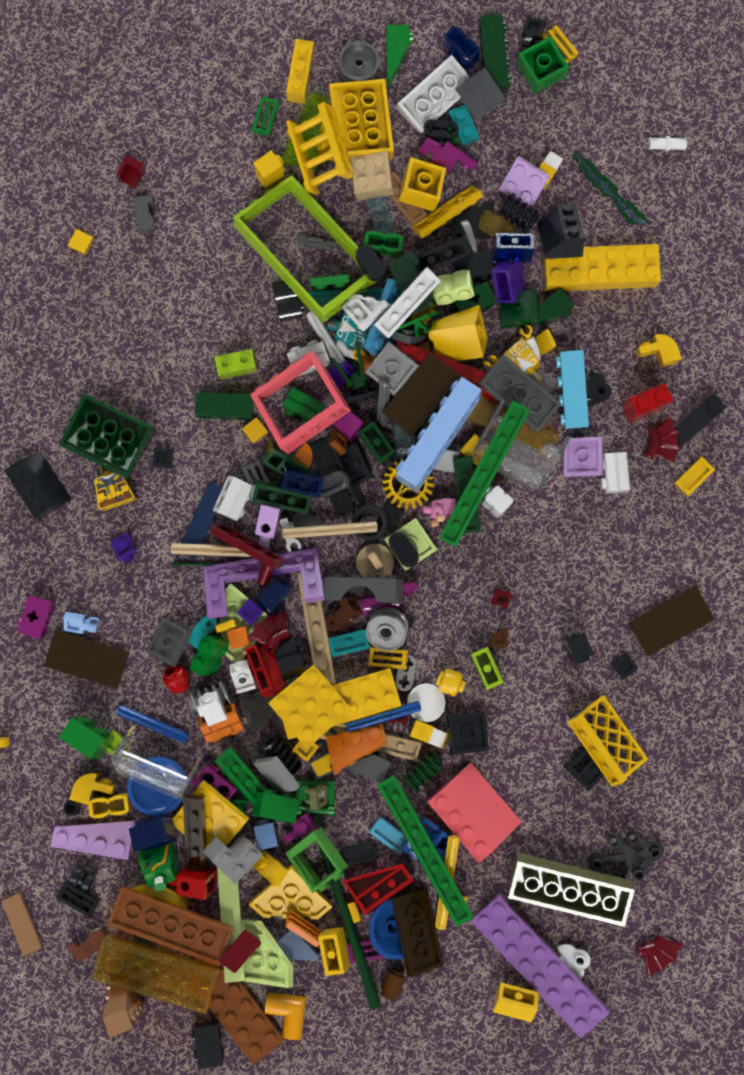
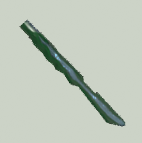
(608, 189)

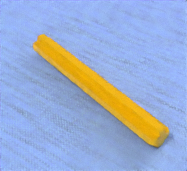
(450, 863)

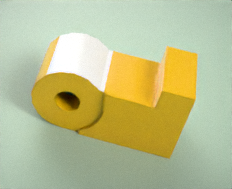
(551, 165)
(428, 734)

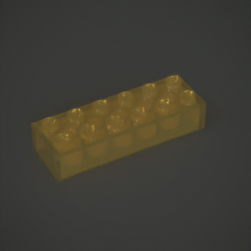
(156, 973)

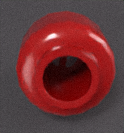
(176, 679)

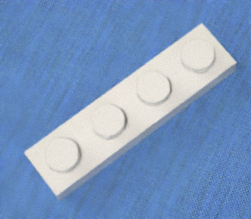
(407, 302)

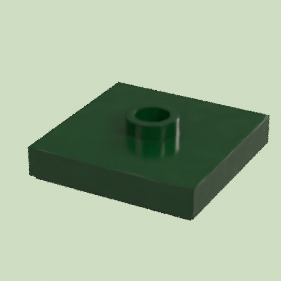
(521, 312)

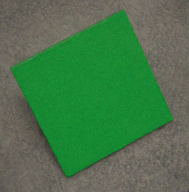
(418, 323)

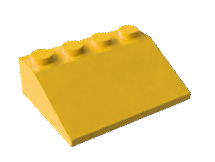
(363, 116)

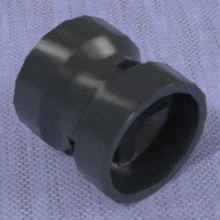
(78, 876)

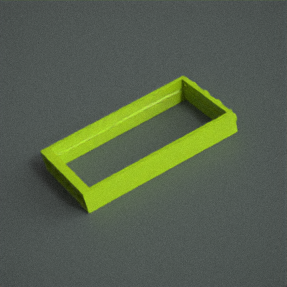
(268, 199)

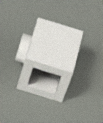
(211, 708)

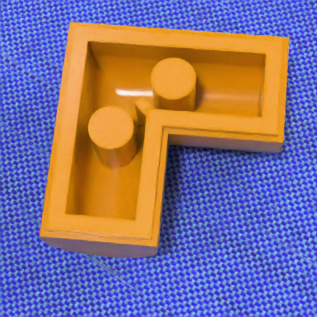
(292, 1009)

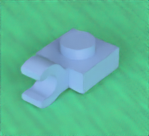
(77, 623)

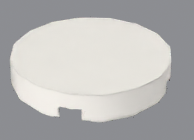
(431, 702)

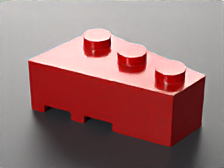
(376, 887)

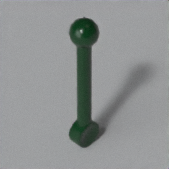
(178, 564)

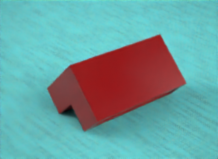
(266, 671)

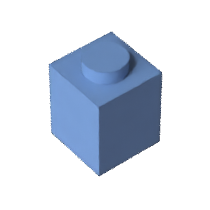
(266, 834)

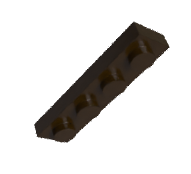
(194, 832)

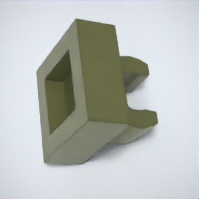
(317, 797)

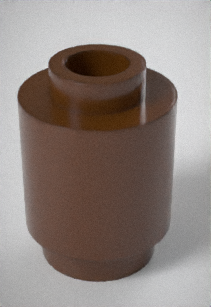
(393, 984)

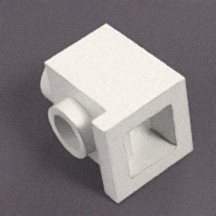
(242, 676)

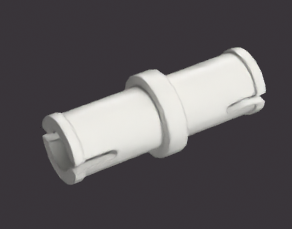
(667, 143)

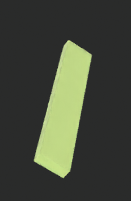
(230, 914)

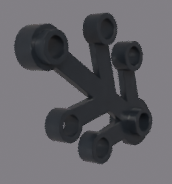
(629, 855)

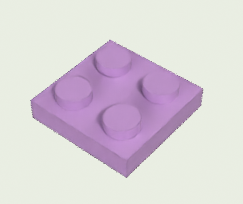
(524, 182)
(583, 457)

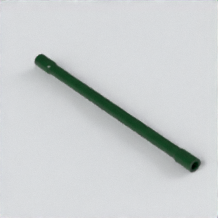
(370, 990)

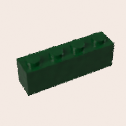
(494, 48)

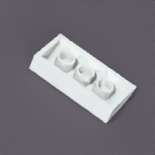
(433, 94)

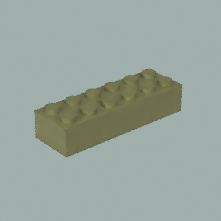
(570, 889)

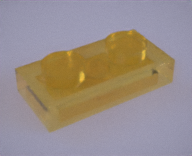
(492, 223)

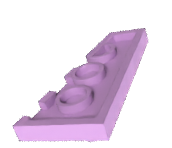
(102, 839)

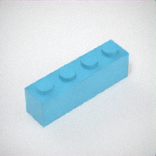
(573, 389)

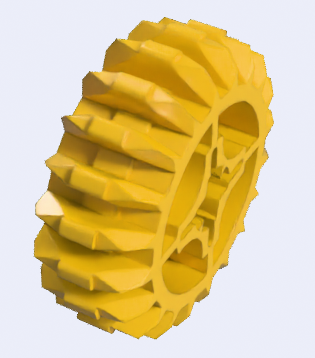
(397, 496)

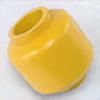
(450, 682)

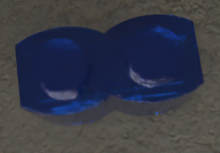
(462, 48)

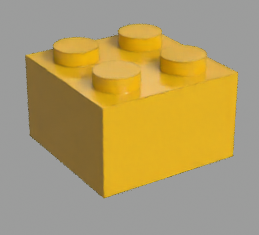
(422, 184)

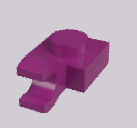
(302, 827)

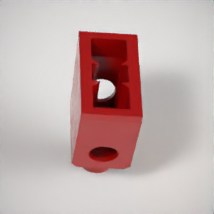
(195, 884)

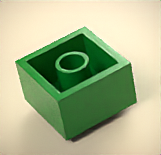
(542, 65)
(86, 737)

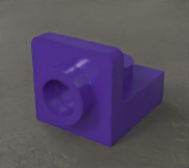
(336, 376)
(124, 548)

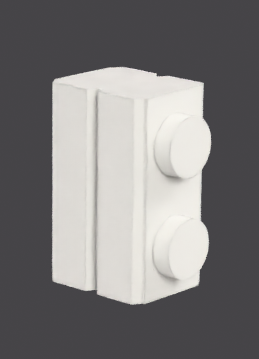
(317, 347)
(615, 473)
(233, 498)
(496, 501)

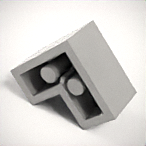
(233, 860)

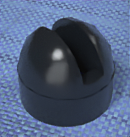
(72, 812)

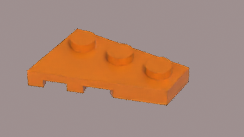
(350, 746)

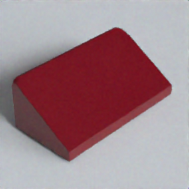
(239, 951)

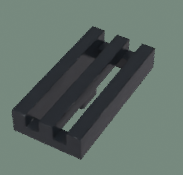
(75, 906)

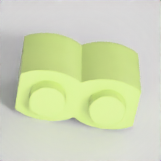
(454, 287)

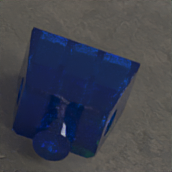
(274, 595)

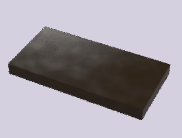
(421, 394)
(671, 620)
(86, 659)
(416, 932)

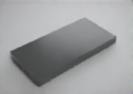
(512, 384)

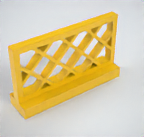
(599, 748)

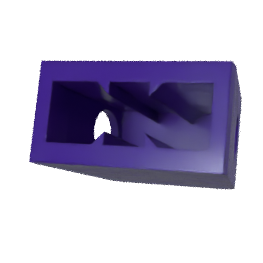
(508, 280)

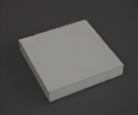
(393, 367)
(276, 774)

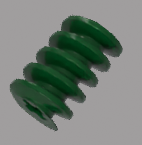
(423, 772)

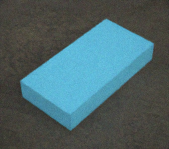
(388, 835)

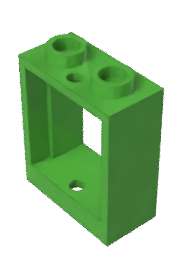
(305, 870)

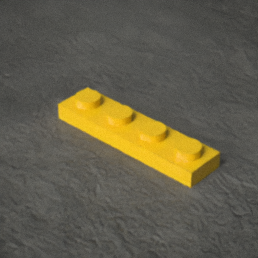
(447, 211)

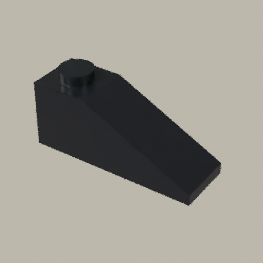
(699, 418)

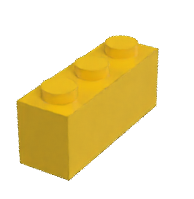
(300, 71)

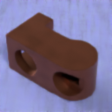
(344, 615)
(89, 946)

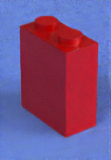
(647, 403)

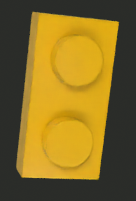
(271, 868)

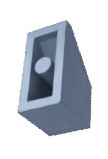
(296, 947)

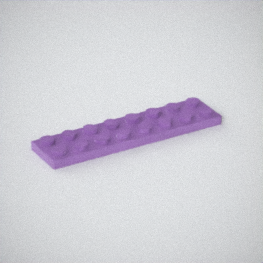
(540, 965)

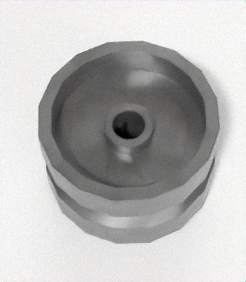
(358, 62)

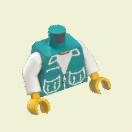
(347, 335)

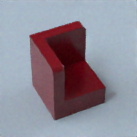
(131, 171)

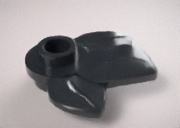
(593, 384)

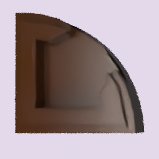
(499, 639)

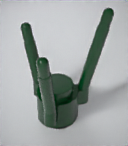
(358, 379)

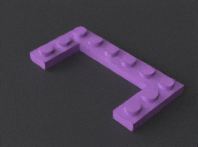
(217, 575)

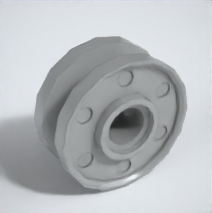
(387, 639)

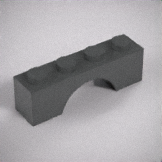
(385, 590)

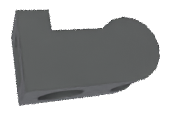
(143, 214)

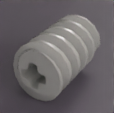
(194, 701)

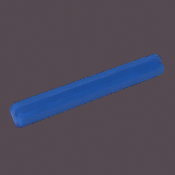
(384, 716)
(152, 724)

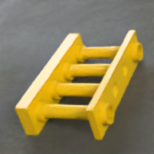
(337, 148)

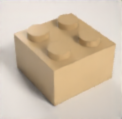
(372, 176)

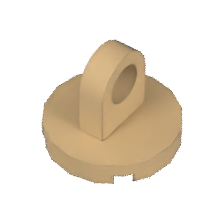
(375, 560)

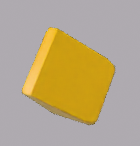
(545, 342)

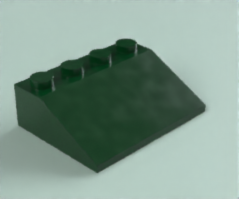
(107, 436)

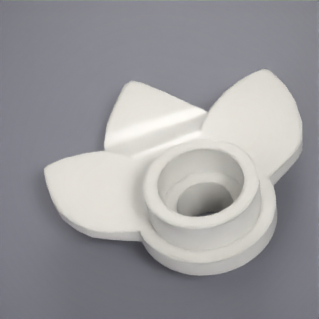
(570, 954)

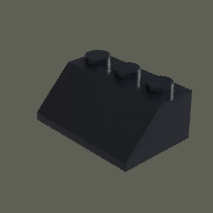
(561, 233)
(37, 485)

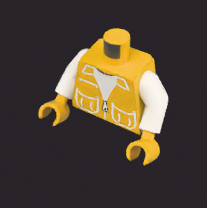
(524, 355)

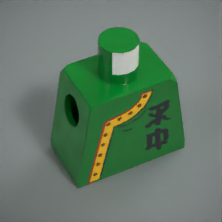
(159, 865)

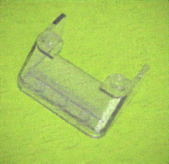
(522, 461)
(151, 774)

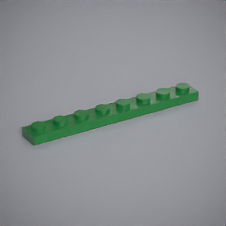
(484, 473)
(425, 851)

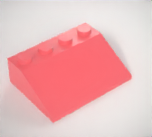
(474, 812)

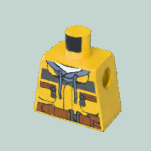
(112, 490)

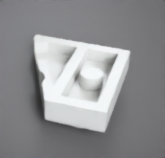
(364, 310)

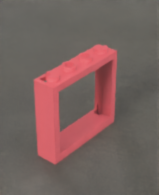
(318, 422)

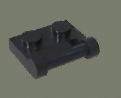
(588, 775)

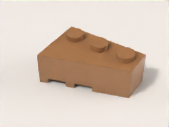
(121, 1010)

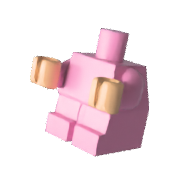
(439, 510)

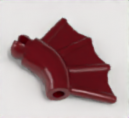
(663, 442)
(270, 632)
(658, 953)

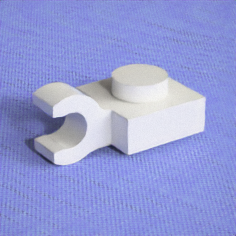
(286, 524)

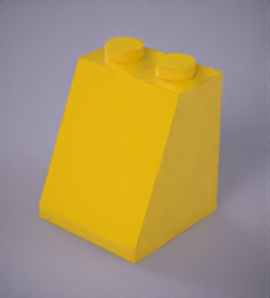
(460, 335)

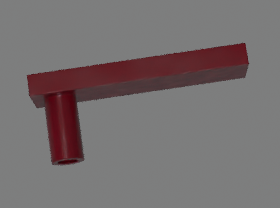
(268, 558)

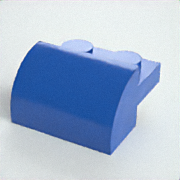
(437, 835)

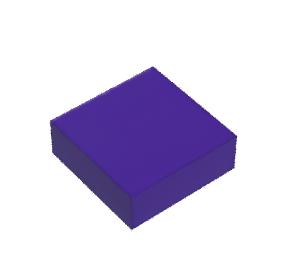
(250, 612)

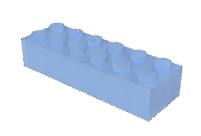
(439, 434)

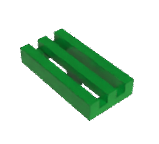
(261, 131)

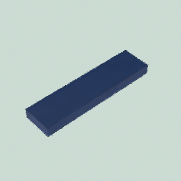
(202, 518)

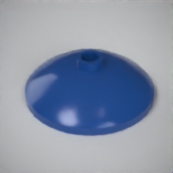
(152, 801)
(385, 941)

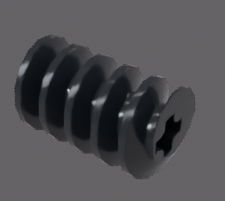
(518, 213)
(277, 748)

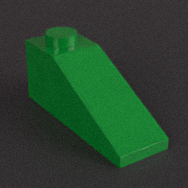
(397, 48)

